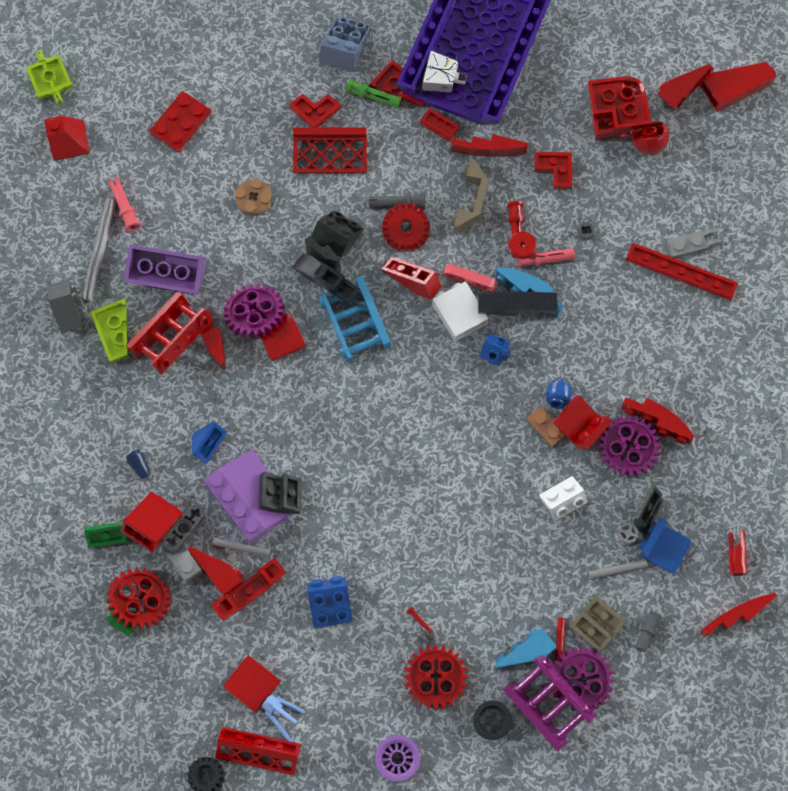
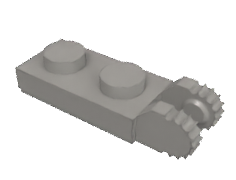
(692, 243)

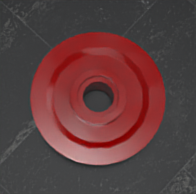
(405, 240)

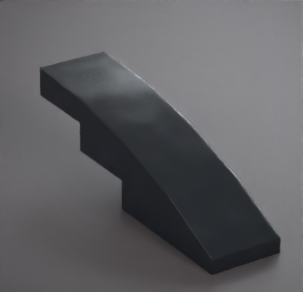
(517, 302)

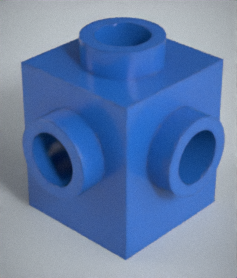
(495, 350)

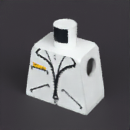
(441, 74)

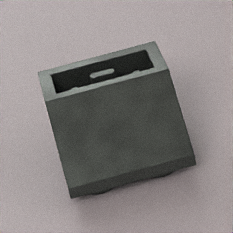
(336, 232)

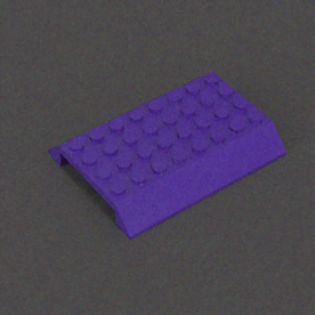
(488, 43)

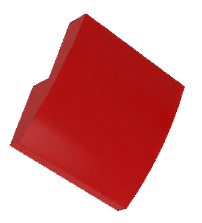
(283, 340)
(251, 683)

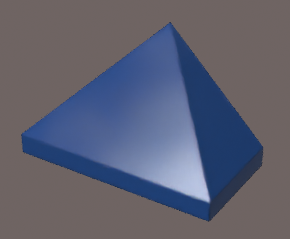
(207, 441)

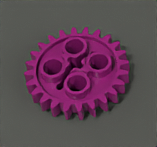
(242, 302)
(644, 454)
(577, 662)

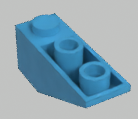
(526, 652)

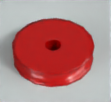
(522, 238)

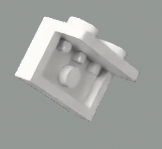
(564, 498)

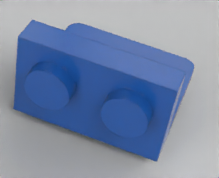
(664, 546)
(329, 601)

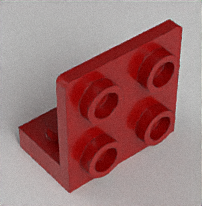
(581, 423)

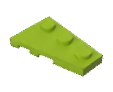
(113, 329)

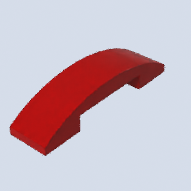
(249, 590)

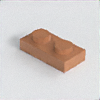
(544, 425)

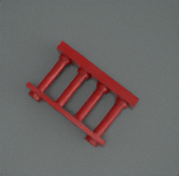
(159, 323)

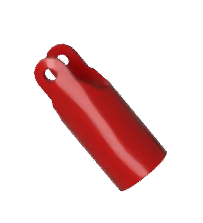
(737, 555)

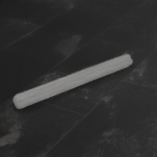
(98, 250)

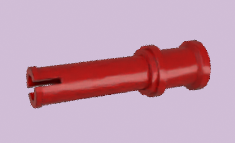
(516, 217)

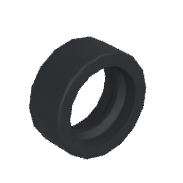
(495, 705)

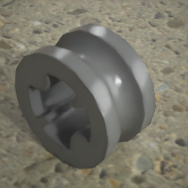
(587, 236)
(424, 636)

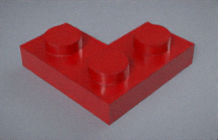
(314, 114)
(557, 162)

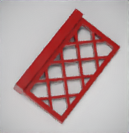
(330, 134)

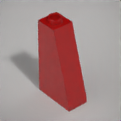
(736, 84)

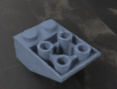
(344, 43)

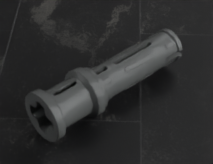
(392, 201)

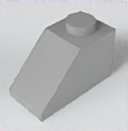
(185, 565)

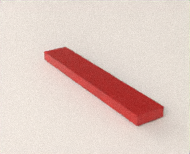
(681, 271)

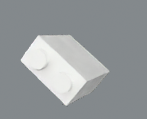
(459, 311)

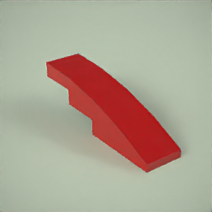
(495, 147)
(744, 611)

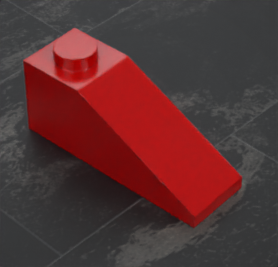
(681, 87)
(413, 277)
(219, 572)

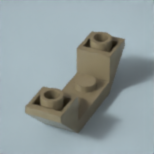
(465, 218)

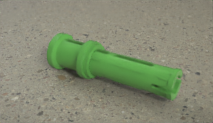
(363, 93)

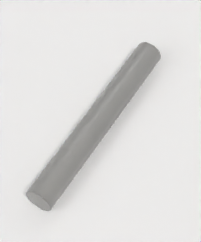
(241, 547)
(618, 569)

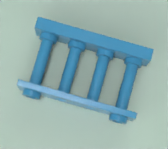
(374, 321)

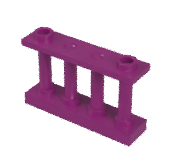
(530, 706)

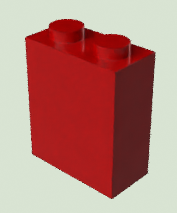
(151, 521)

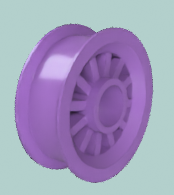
(397, 739)

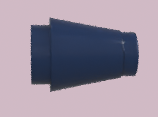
(138, 463)

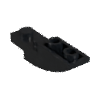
(326, 277)

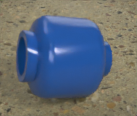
(558, 394)

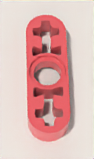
(475, 279)

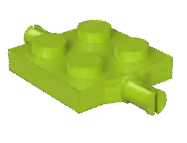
(49, 77)

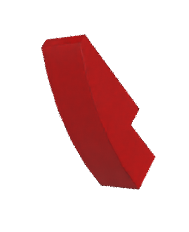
(214, 343)

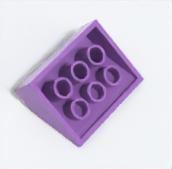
(238, 493)

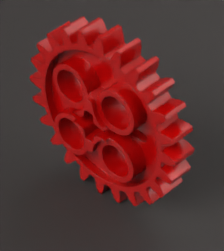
(121, 603)
(417, 677)

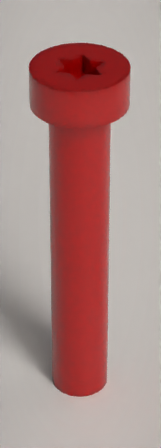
(411, 611)

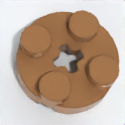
(254, 187)

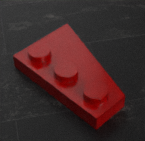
(387, 81)

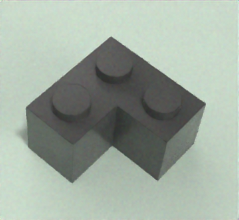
(63, 302)

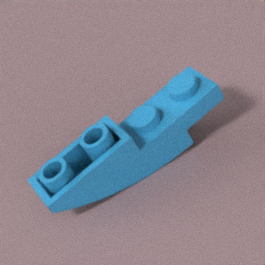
(524, 282)

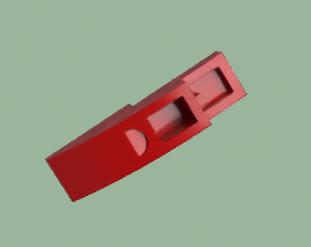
(666, 421)

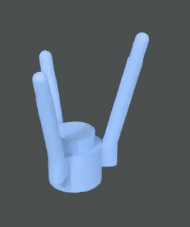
(274, 706)

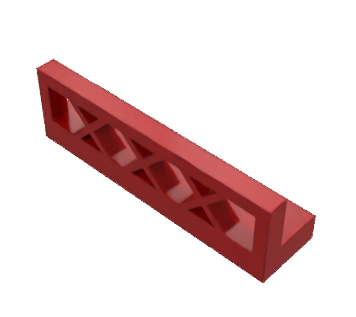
(258, 746)

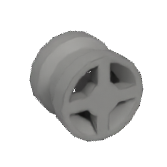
(629, 530)

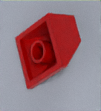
(66, 137)

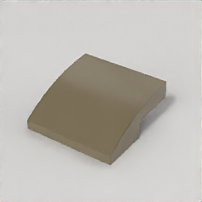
(598, 623)

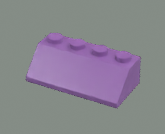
(164, 269)

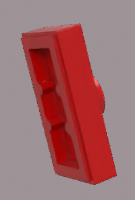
(439, 124)

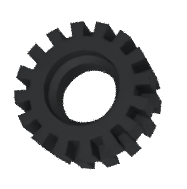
(197, 766)

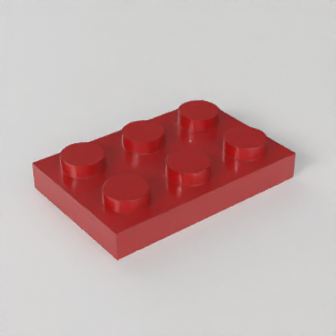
(180, 121)

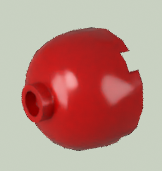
(651, 139)

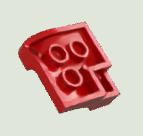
(617, 106)

